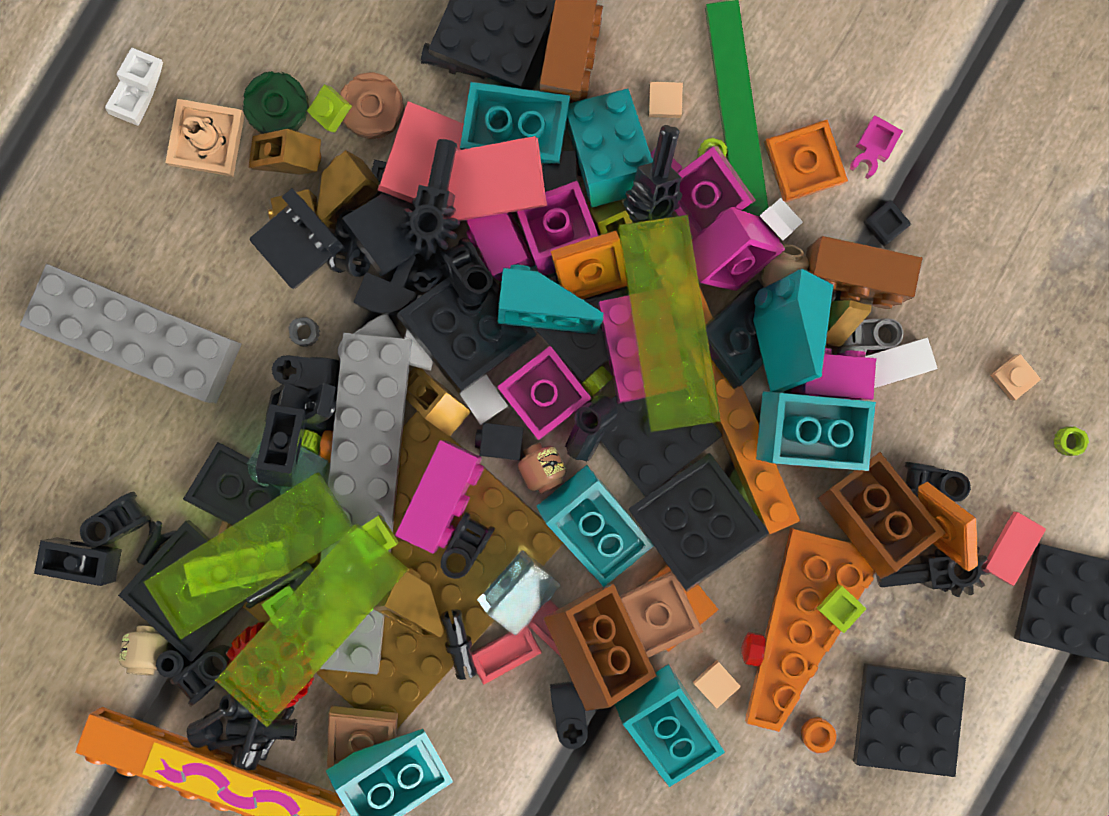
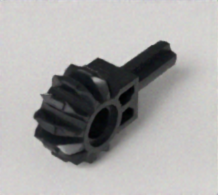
(656, 183)
(434, 201)
(938, 573)

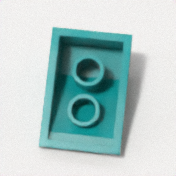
(509, 114)
(538, 302)
(793, 328)
(594, 526)
(668, 727)
(390, 776)

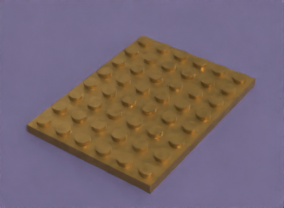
(408, 661)

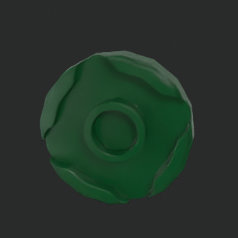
(275, 103)

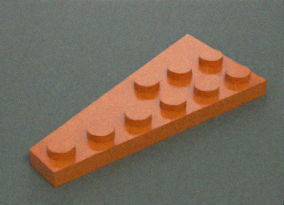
(796, 630)

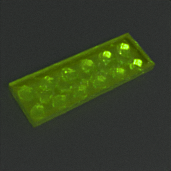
(669, 323)
(249, 555)
(311, 624)

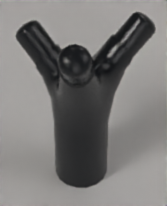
(154, 541)

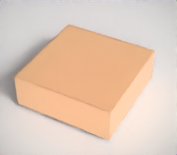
(665, 99)
(716, 684)

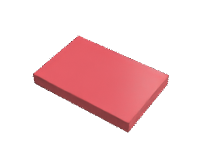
(414, 150)
(497, 179)

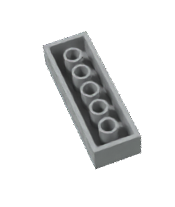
(130, 334)

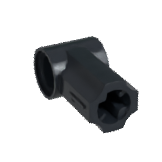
(590, 426)

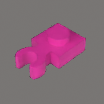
(877, 143)

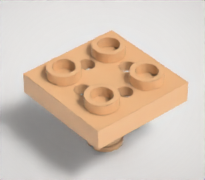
(193, 121)

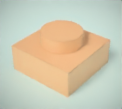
(1015, 377)

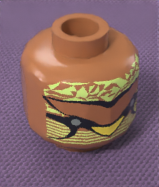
(542, 468)

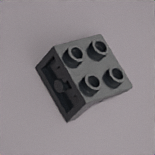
(296, 241)

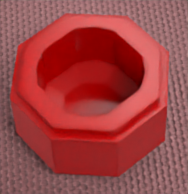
(753, 649)

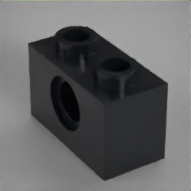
(280, 446)
(77, 561)

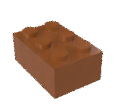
(571, 48)
(865, 271)
(881, 516)
(600, 647)

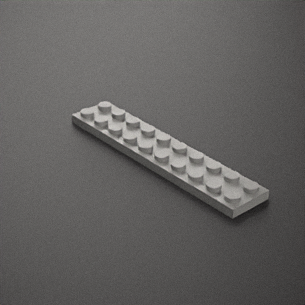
(367, 461)

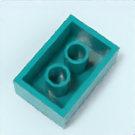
(607, 144)
(815, 431)

